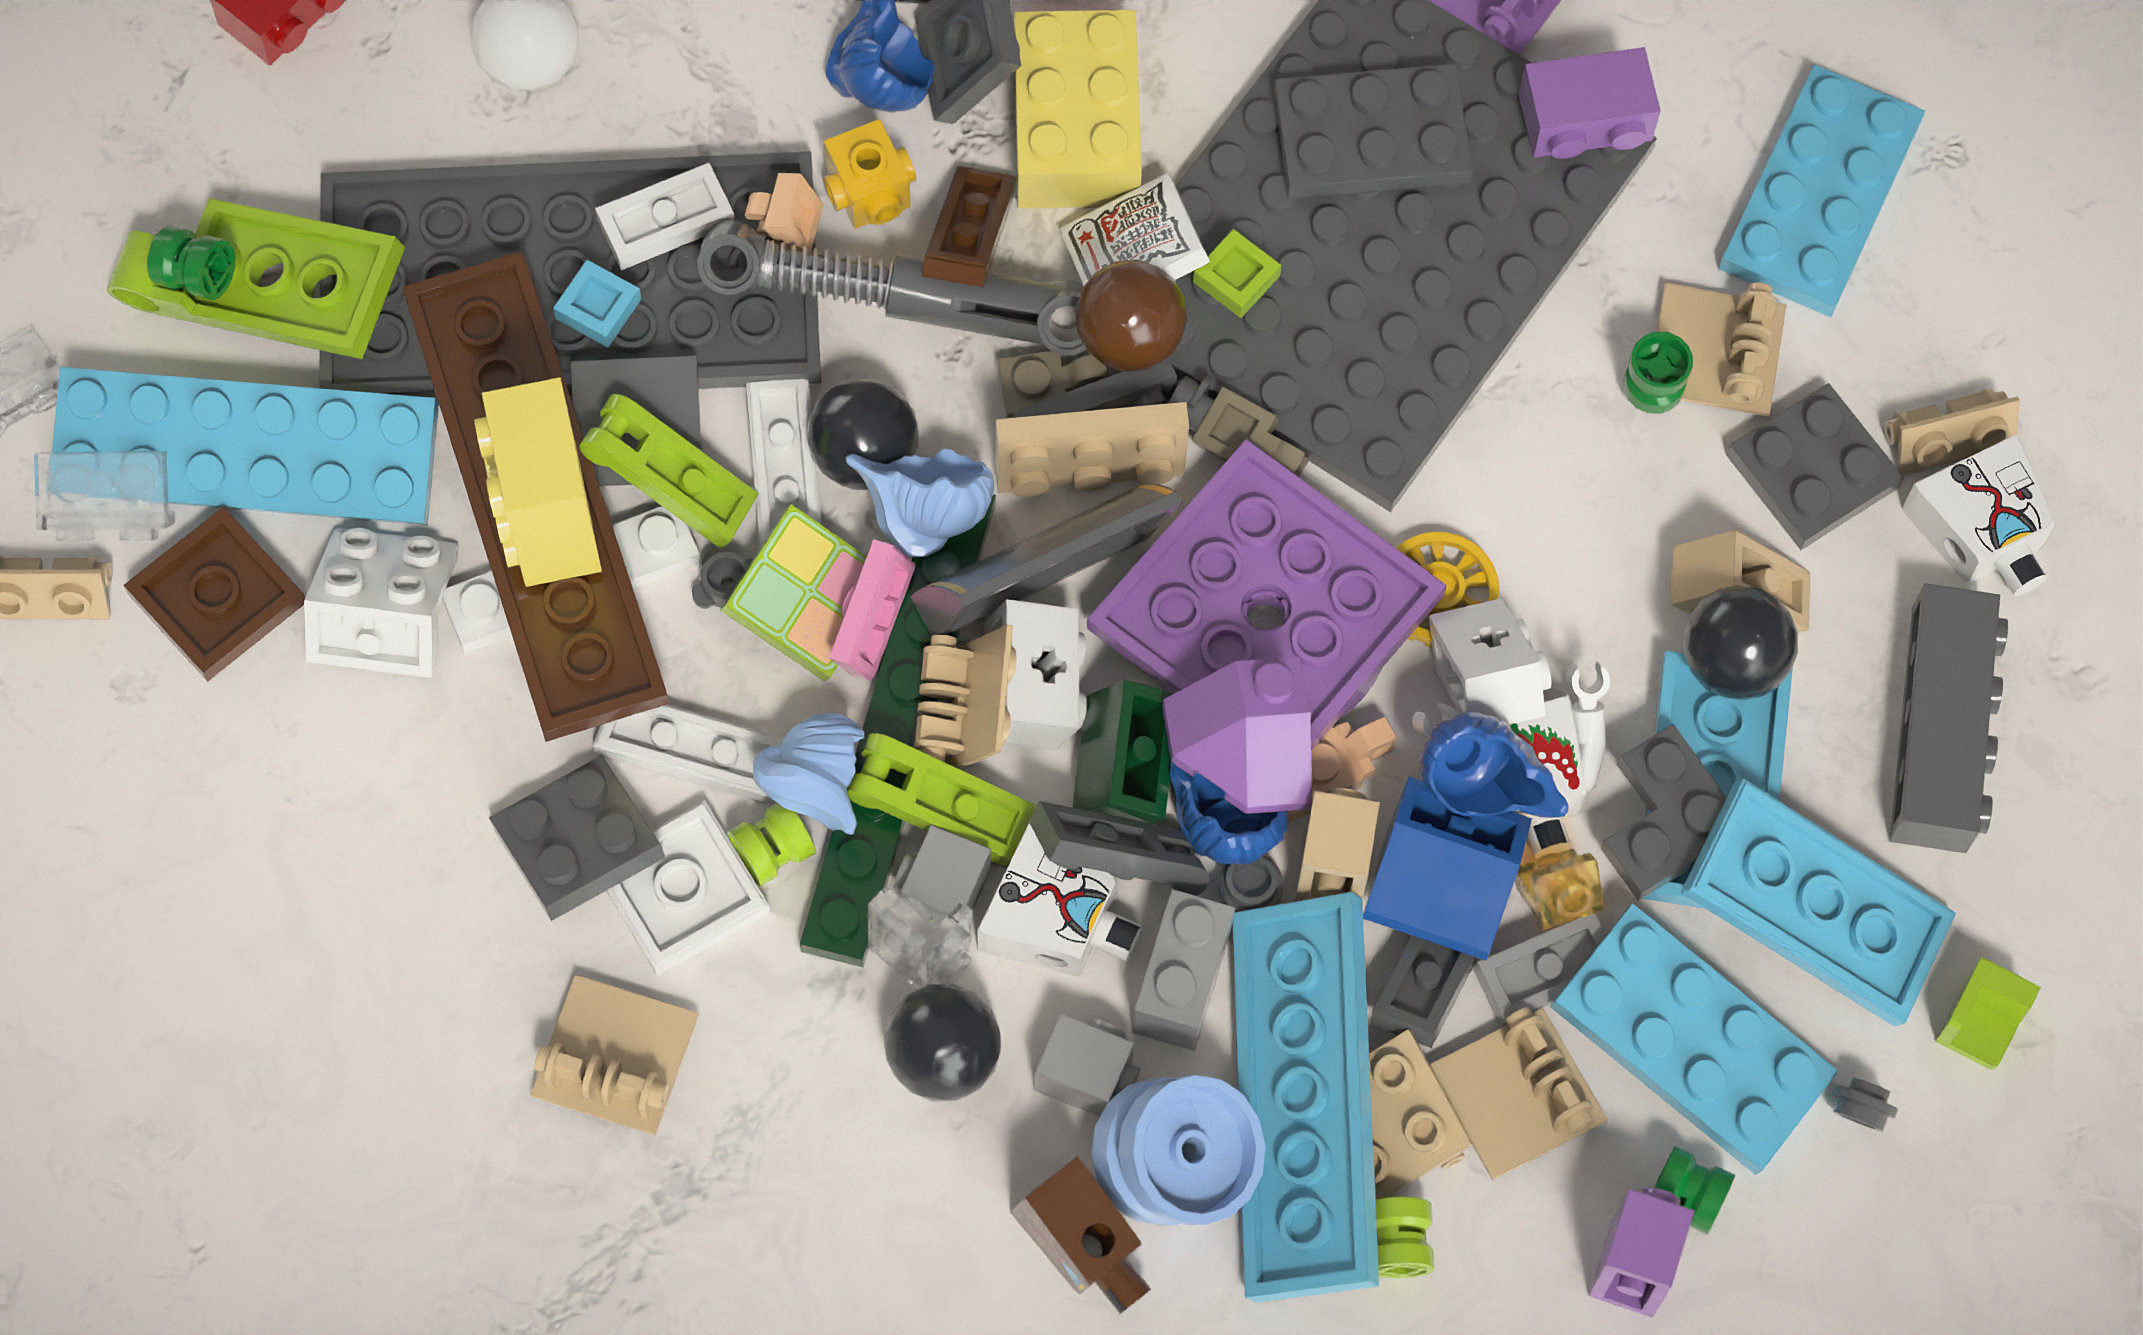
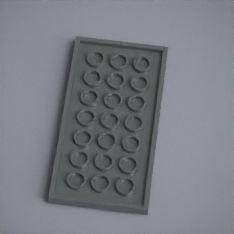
(548, 211)

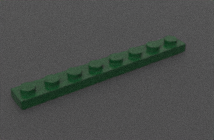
(861, 863)

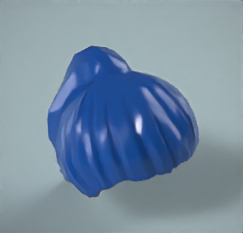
(879, 60)
(1487, 770)
(1219, 827)

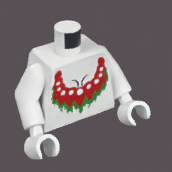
(1566, 741)

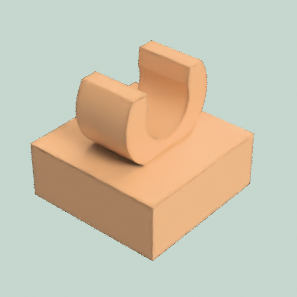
(789, 213)

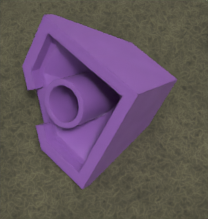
(1246, 733)

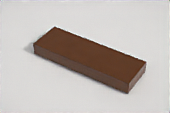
(969, 226)

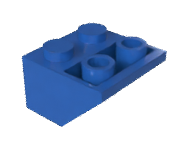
(1446, 872)

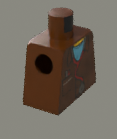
(1076, 1206)

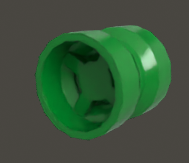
(198, 264)
(1662, 359)
(1695, 1186)

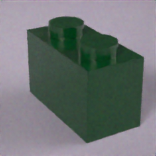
(1124, 753)

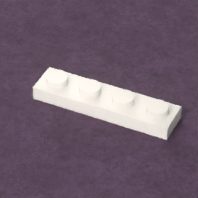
(651, 547)

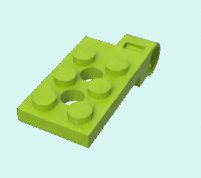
(286, 309)

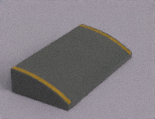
(1045, 558)

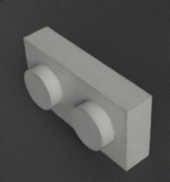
(1537, 968)

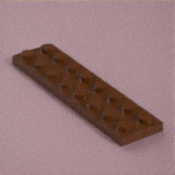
(574, 635)

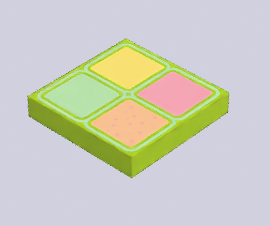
(797, 590)

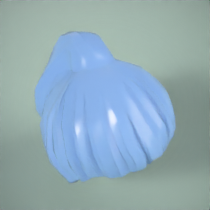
(926, 498)
(813, 769)

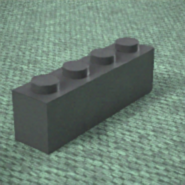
(1947, 719)

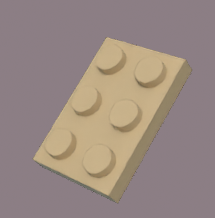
(1091, 448)

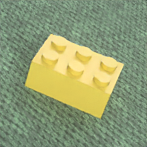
(1077, 108)
(537, 482)

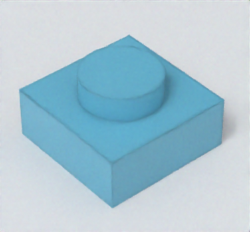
(597, 303)

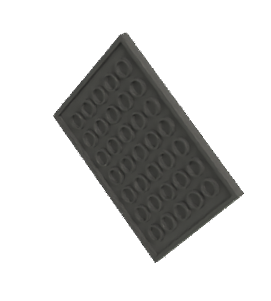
(1385, 296)

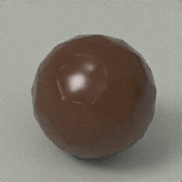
(1131, 315)

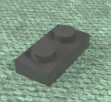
(1422, 990)

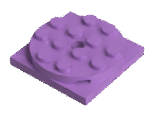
(1279, 543)

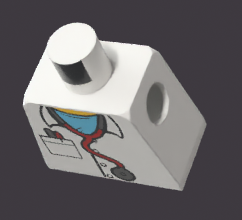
(1986, 515)
(1054, 914)

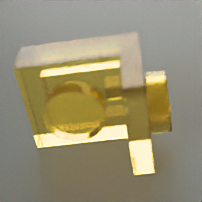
(1561, 887)

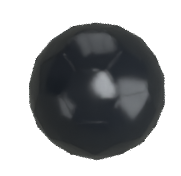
(860, 420)
(1740, 642)
(942, 1042)

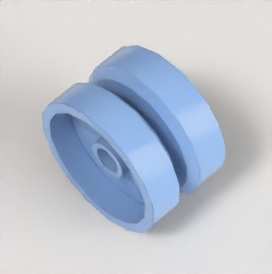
(1178, 1150)

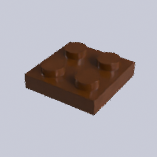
(215, 594)

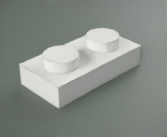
(663, 216)

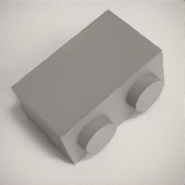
(1183, 970)

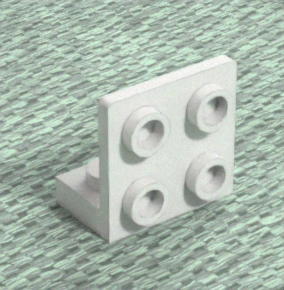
(378, 601)

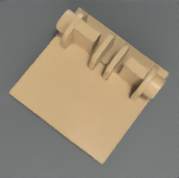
(1731, 343)
(976, 686)
(614, 1055)
(1518, 1092)
(1410, 1117)

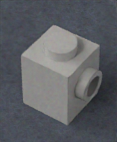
(944, 873)
(1085, 1064)

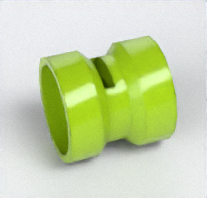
(782, 834)
(1402, 1237)

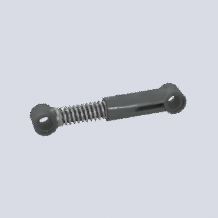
(1003, 308)

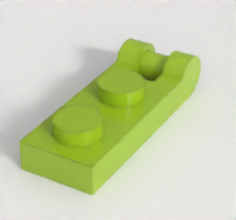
(669, 470)
(940, 797)

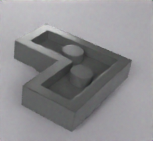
(1681, 815)

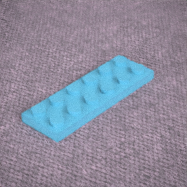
(260, 442)
(1310, 1086)

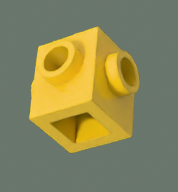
(867, 175)

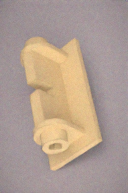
(1968, 428)
(66, 591)

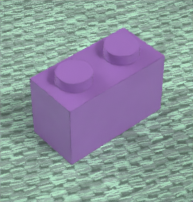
(1589, 103)
(1642, 1251)

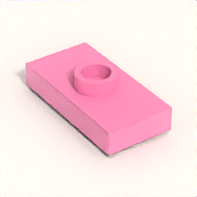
(872, 610)

